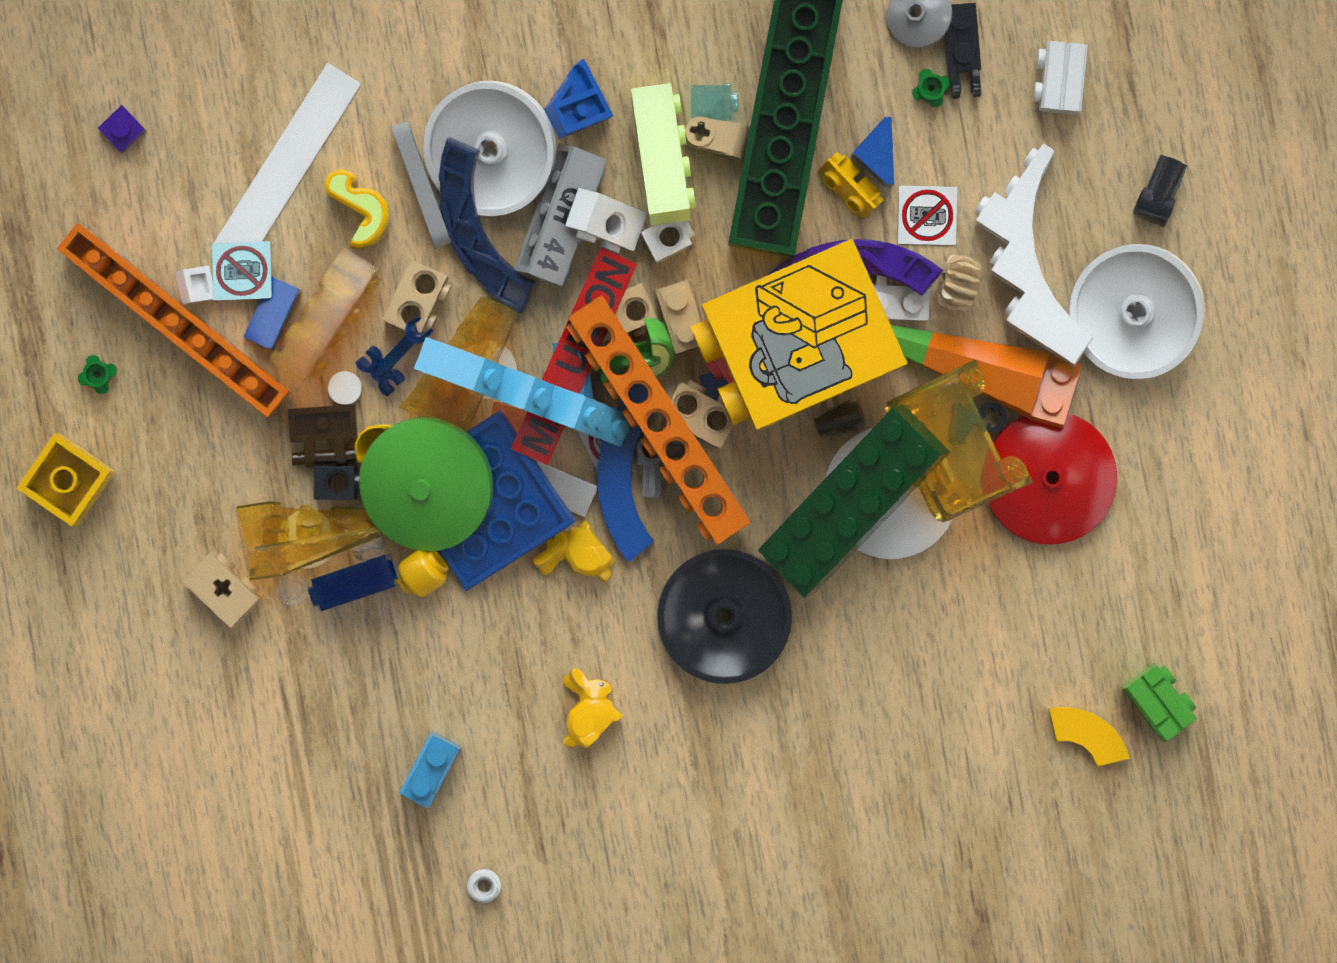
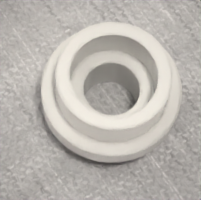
(476, 893)

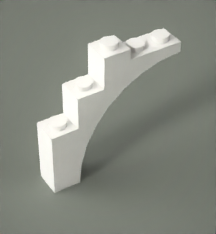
(1011, 221)

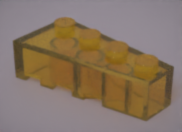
(480, 333)

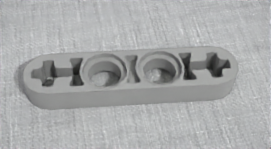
(421, 184)

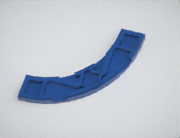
(616, 487)

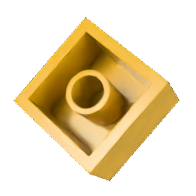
(66, 479)

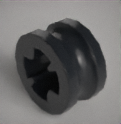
(1001, 420)

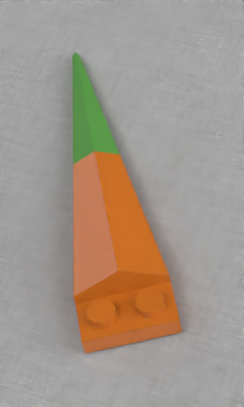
(1014, 376)

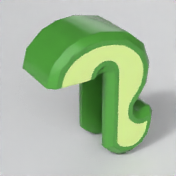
(655, 350)

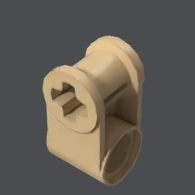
(723, 137)

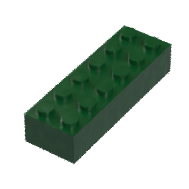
(853, 500)

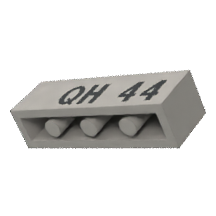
(549, 242)

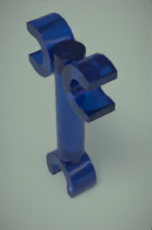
(381, 367)

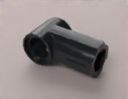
(1157, 199)

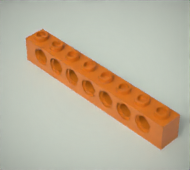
(174, 320)
(731, 515)

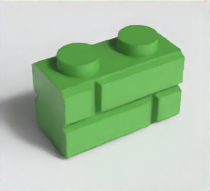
(1160, 702)

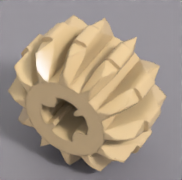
(958, 283)

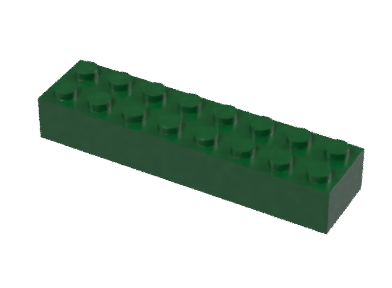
(784, 125)

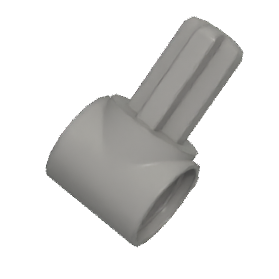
(650, 466)

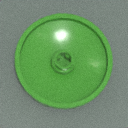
(426, 484)

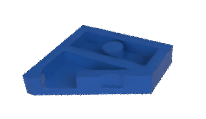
(577, 102)

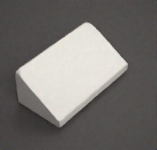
(573, 491)

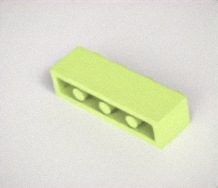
(661, 154)

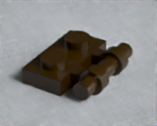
(321, 424)

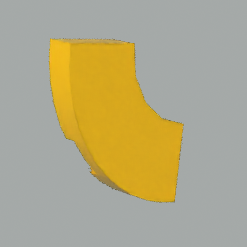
(1089, 731)

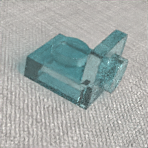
(713, 101)

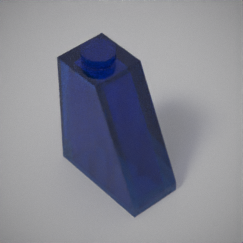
(353, 582)

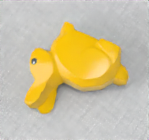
(580, 550)
(593, 711)

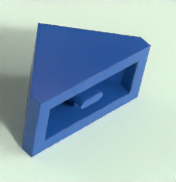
(876, 153)

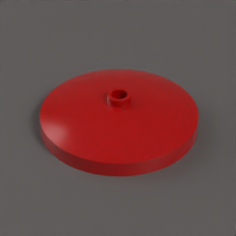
(1084, 484)

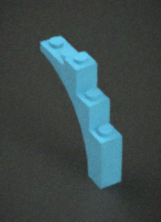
(522, 391)

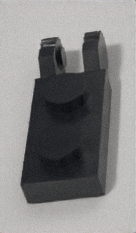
(963, 48)

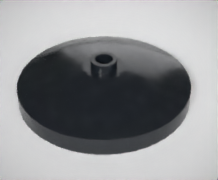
(733, 648)

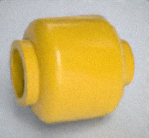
(422, 572)

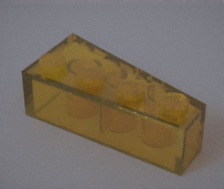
(327, 316)

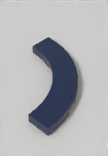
(467, 233)

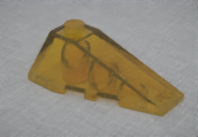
(288, 539)

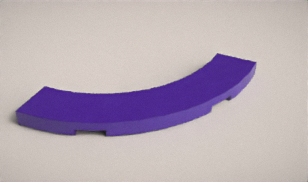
(884, 260)

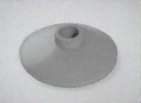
(922, 30)

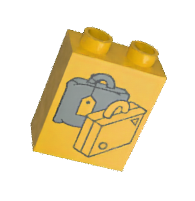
(798, 337)

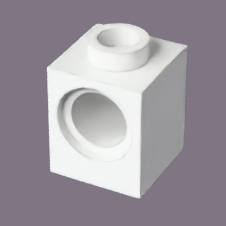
(657, 249)

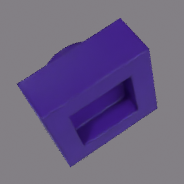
(121, 129)

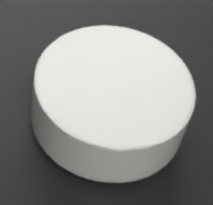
(345, 387)

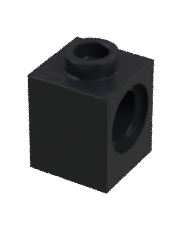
(322, 486)

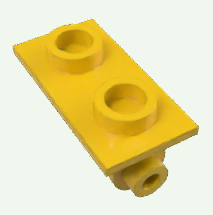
(859, 197)

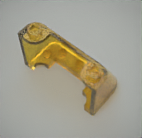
(973, 469)

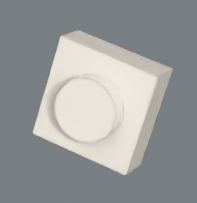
(195, 284)

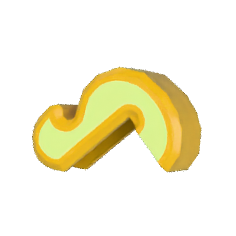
(362, 200)

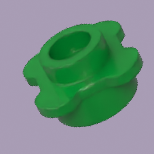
(928, 78)
(88, 378)

